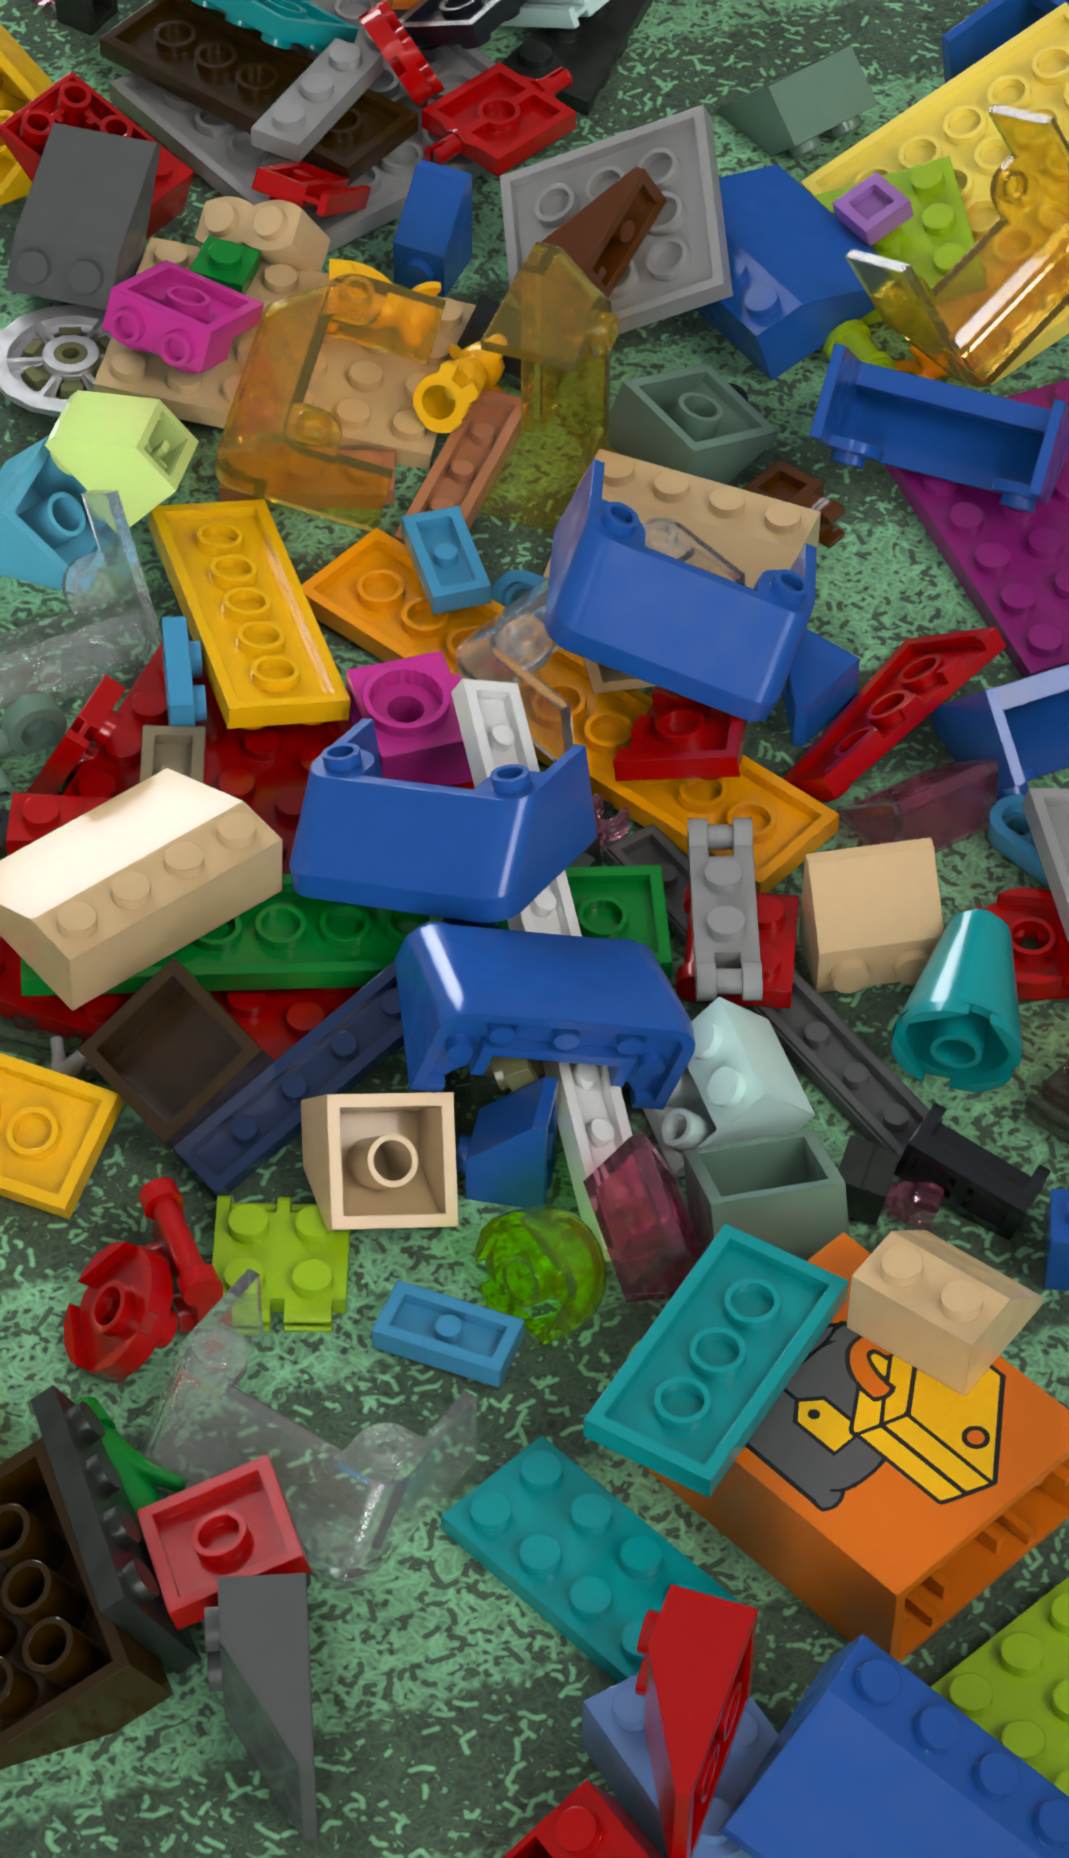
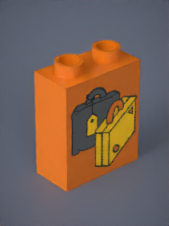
(889, 1489)

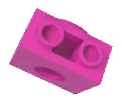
(412, 718)

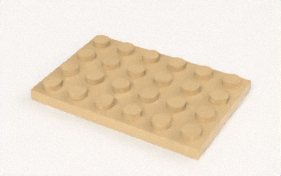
(355, 383)

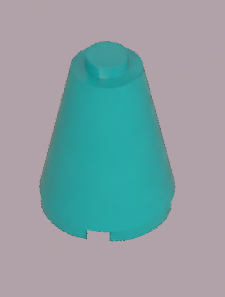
(964, 1008)

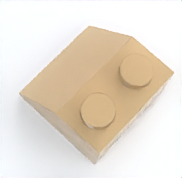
(870, 914)
(382, 1159)
(937, 1307)

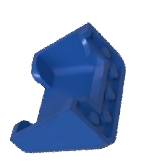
(539, 998)

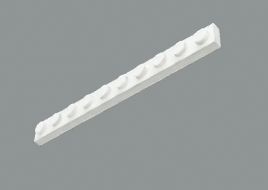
(590, 1110)

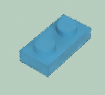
(446, 559)
(181, 663)
(448, 1333)

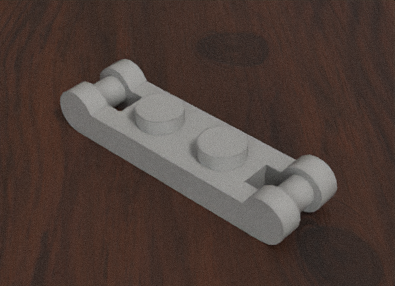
(724, 910)

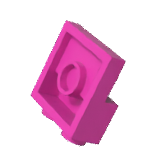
(179, 316)

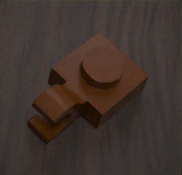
(798, 488)

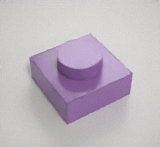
(873, 209)

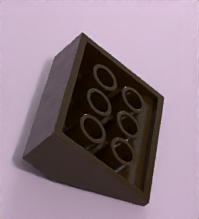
(61, 1661)

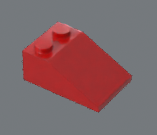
(695, 1694)

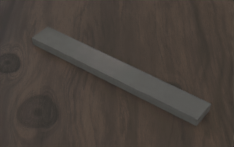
(809, 1031)

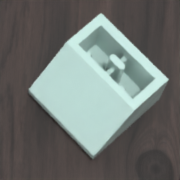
(732, 1087)

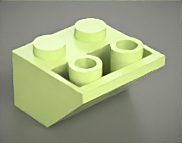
(122, 447)

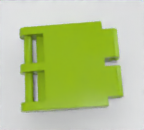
(297, 1259)

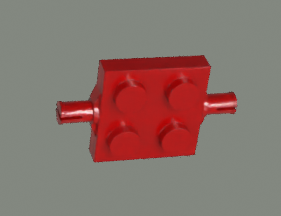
(499, 118)

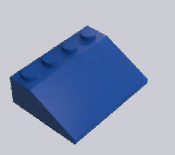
(784, 270)
(892, 1773)

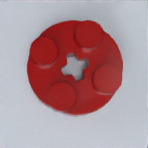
(401, 53)
(1033, 915)
(121, 1312)

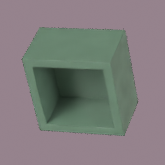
(769, 1188)

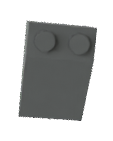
(84, 216)
(263, 1667)

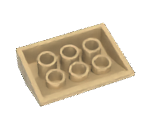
(740, 525)
(134, 883)

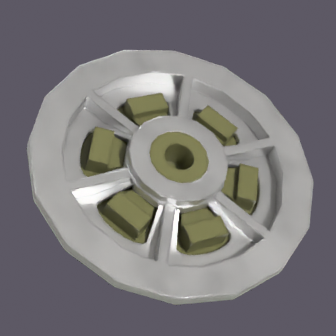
(51, 356)

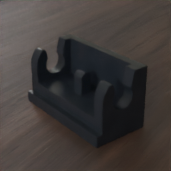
(971, 1176)

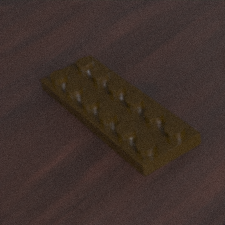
(241, 77)

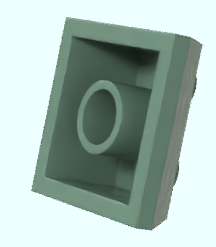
(803, 105)
(688, 423)

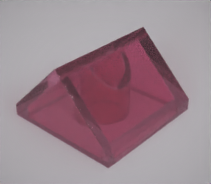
(939, 803)
(643, 1221)

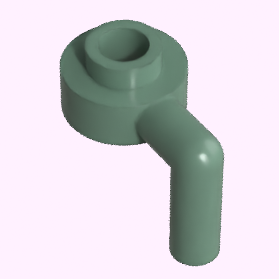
(27, 727)

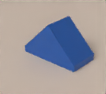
(818, 686)

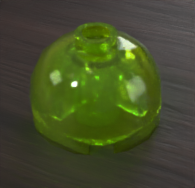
(542, 1256)

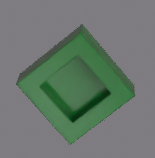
(227, 263)

